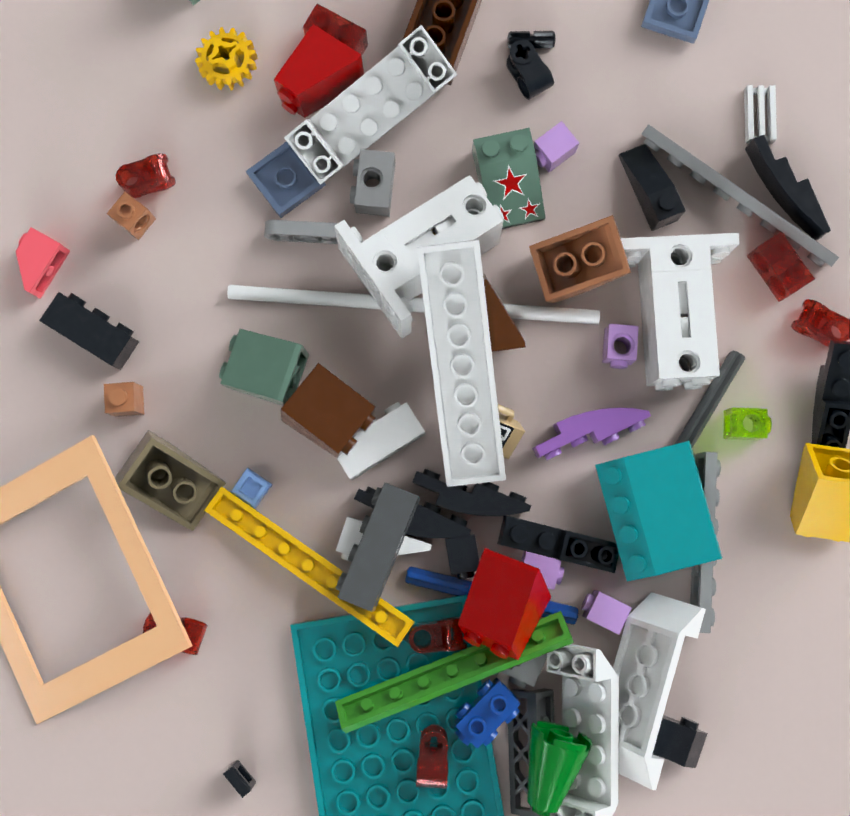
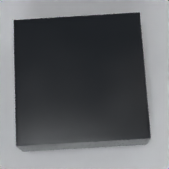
(239, 778)

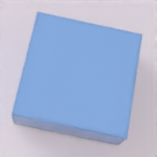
(251, 488)

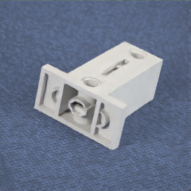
(389, 258)
(678, 306)

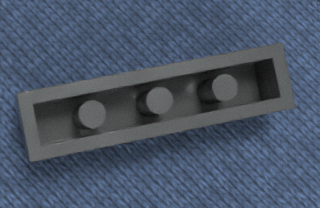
(378, 548)

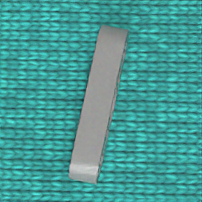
(300, 231)

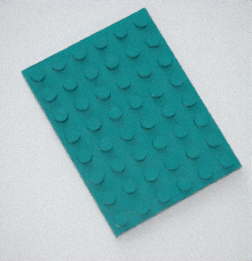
(376, 765)

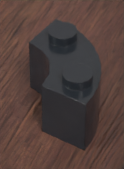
(680, 741)

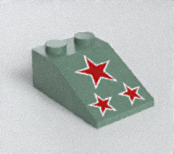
(510, 175)

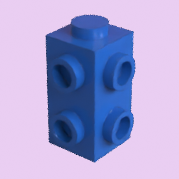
(479, 720)

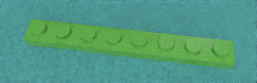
(445, 676)

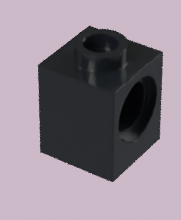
(462, 556)

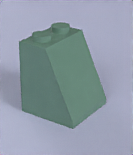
(264, 366)

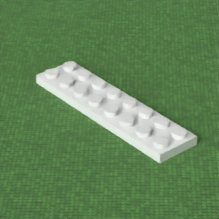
(462, 362)

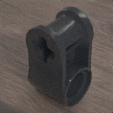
(530, 74)

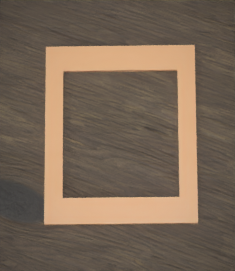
(124, 660)

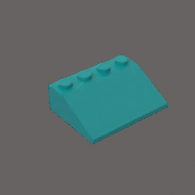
(658, 511)

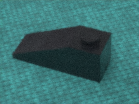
(652, 187)

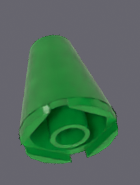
(553, 764)

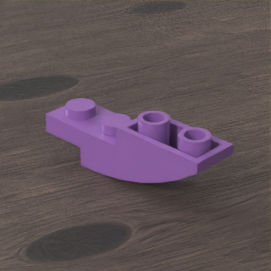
(599, 424)

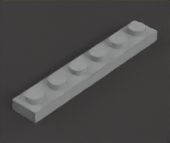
(702, 581)

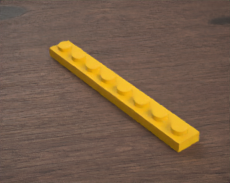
(303, 563)

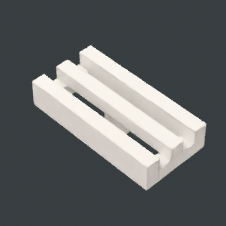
(760, 91)

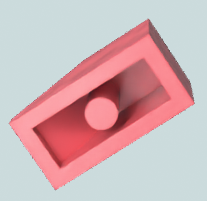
(39, 260)

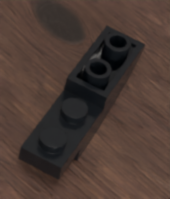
(832, 398)
(482, 501)
(426, 519)
(558, 544)

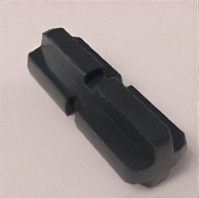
(539, 39)

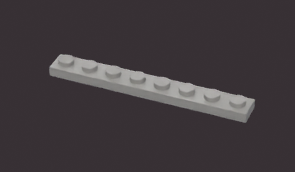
(747, 203)

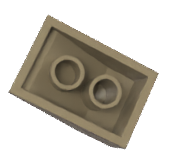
(168, 480)

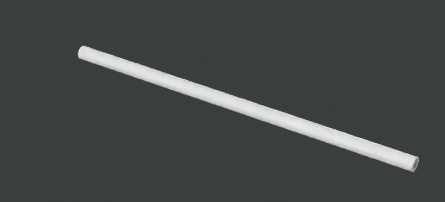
(367, 301)

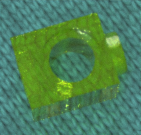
(734, 424)

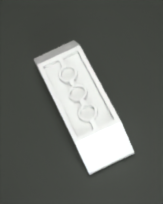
(371, 105)
(645, 674)
(592, 709)

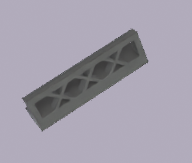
(539, 708)

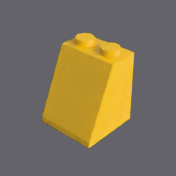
(822, 493)

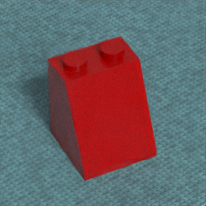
(317, 72)
(503, 604)

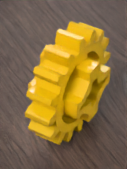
(229, 46)

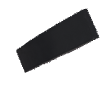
(794, 197)

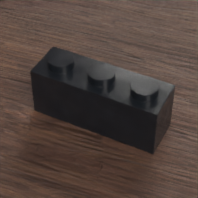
(90, 329)

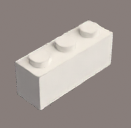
(382, 440)

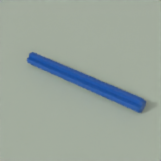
(459, 587)

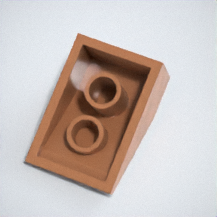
(580, 260)

